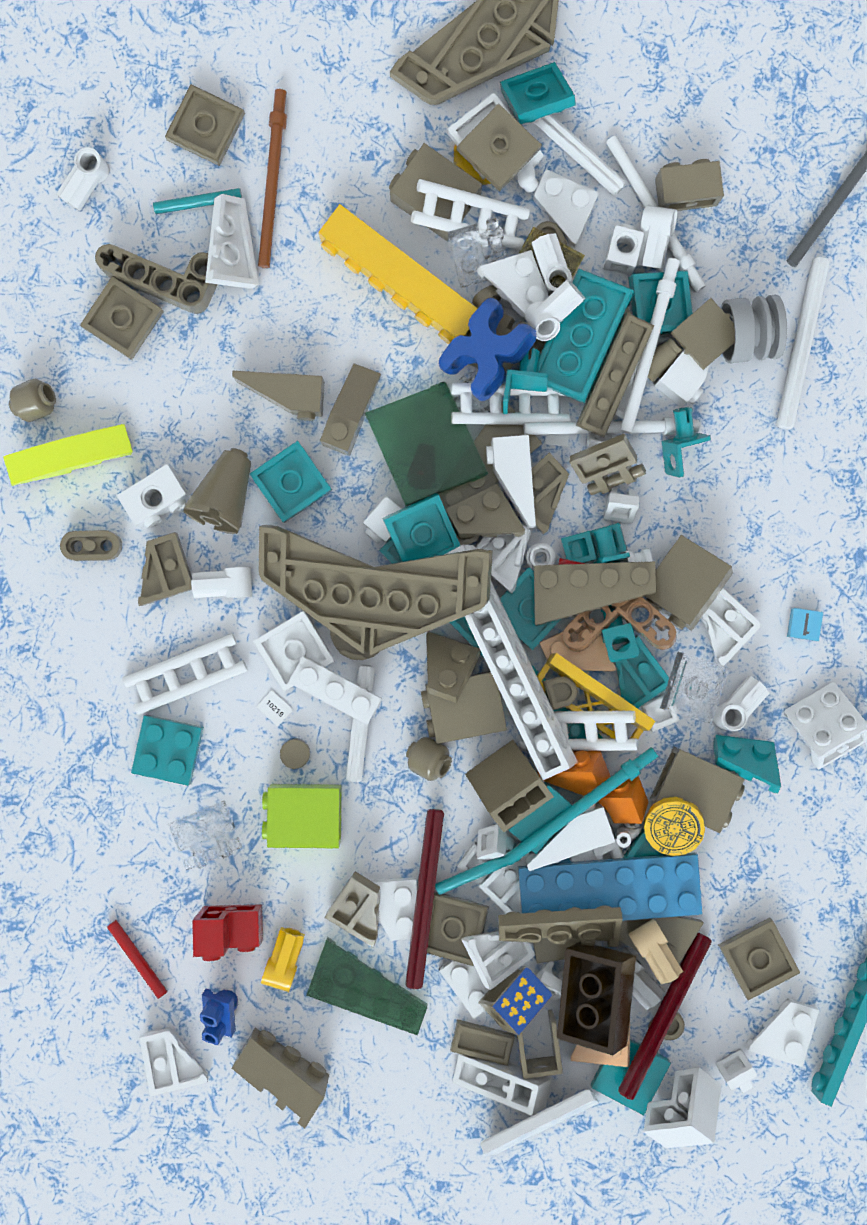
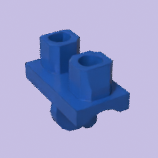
(218, 1015)

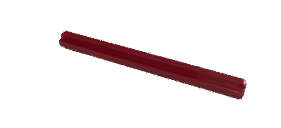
(424, 899)
(664, 1017)

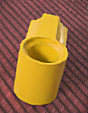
(282, 964)

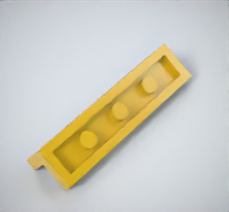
(598, 691)

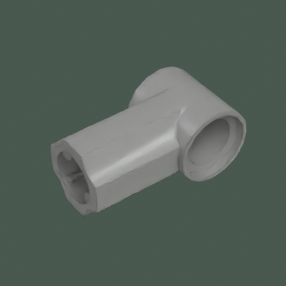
(645, 989)

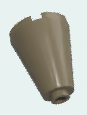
(222, 493)

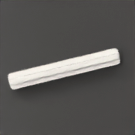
(581, 153)
(359, 731)

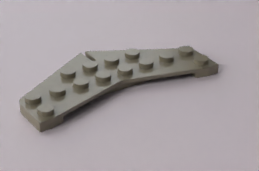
(477, 47)
(390, 598)

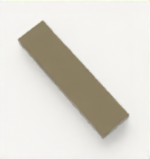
(615, 375)

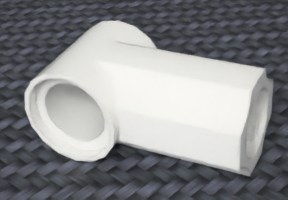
(80, 182)
(658, 226)
(550, 260)
(547, 314)
(231, 583)
(742, 703)

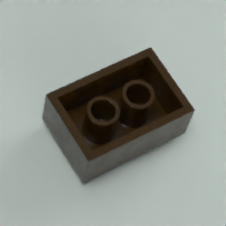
(596, 997)

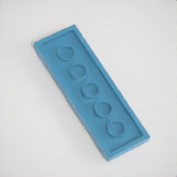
(639, 885)

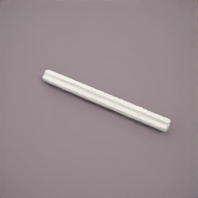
(803, 343)

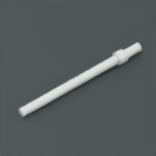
(686, 261)
(665, 291)
(666, 426)

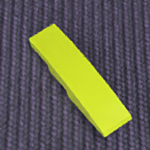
(67, 454)

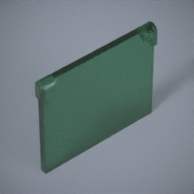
(423, 445)

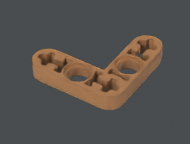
(625, 611)

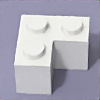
(690, 1113)

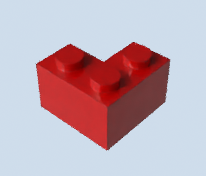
(226, 927)

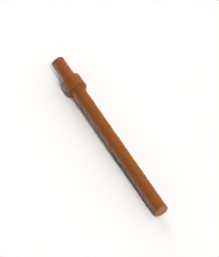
(278, 123)

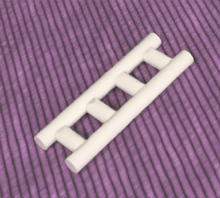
(459, 200)
(496, 416)
(167, 668)
(592, 742)

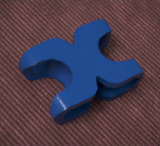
(487, 349)

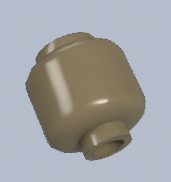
(32, 400)
(428, 759)

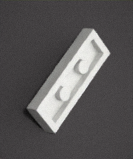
(335, 690)

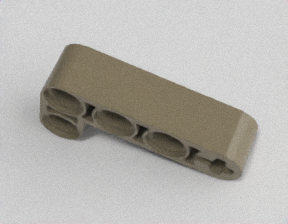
(156, 275)

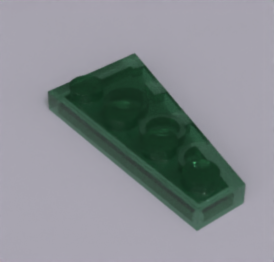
(354, 986)

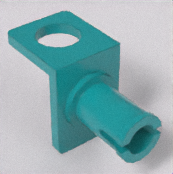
(525, 378)
(684, 437)
(607, 547)
(617, 634)

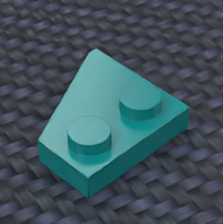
(640, 676)

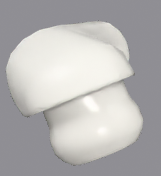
(526, 176)
(626, 834)

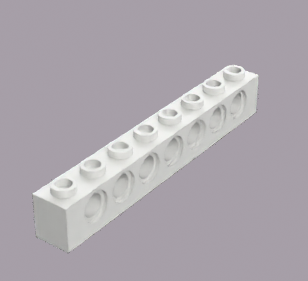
(520, 686)

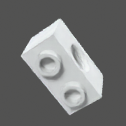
(137, 497)

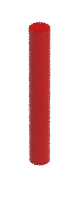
(137, 959)

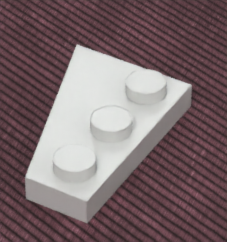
(230, 246)

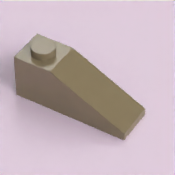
(292, 392)
(350, 409)

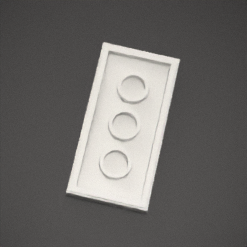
(539, 1122)

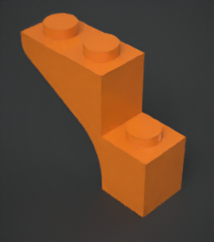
(624, 804)

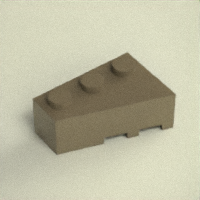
(283, 1073)

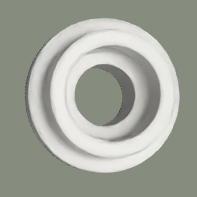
(540, 547)

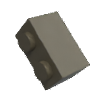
(689, 185)

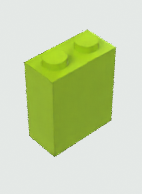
(302, 816)

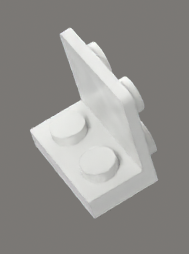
(828, 724)

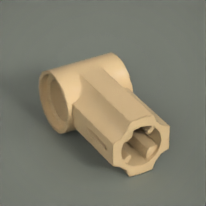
(652, 945)

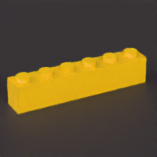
(397, 274)

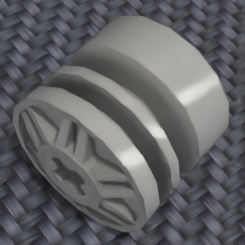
(758, 328)

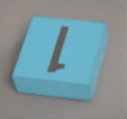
(805, 624)

